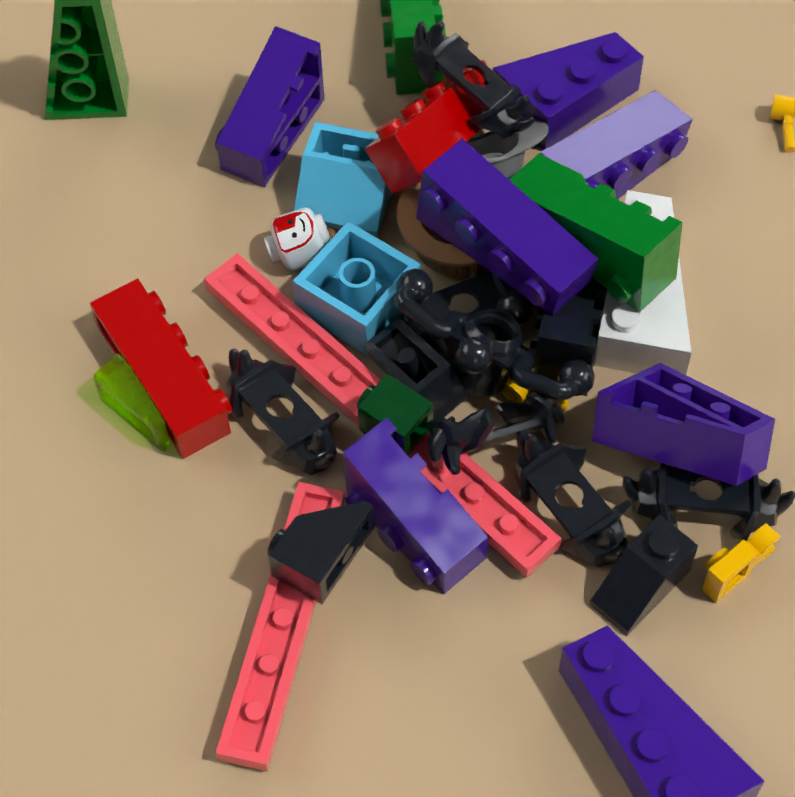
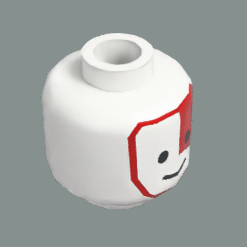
(297, 238)

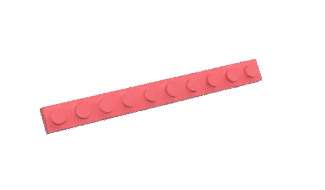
(343, 378)

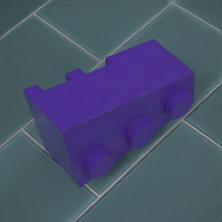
(575, 82)
(272, 107)
(683, 425)
(411, 512)

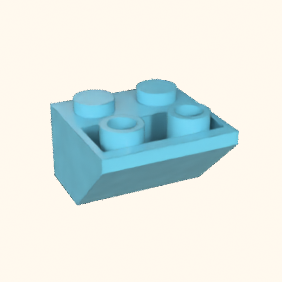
(342, 179)

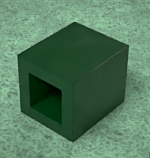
(403, 408)

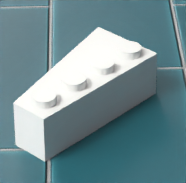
(656, 334)

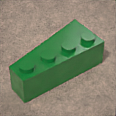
(399, 35)
(86, 63)
(632, 247)

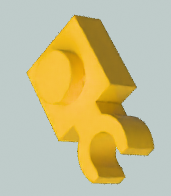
(731, 567)

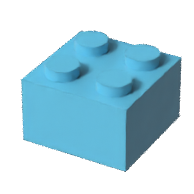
(352, 285)

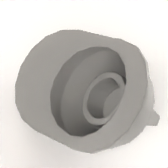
(509, 153)

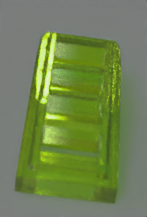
(128, 399)

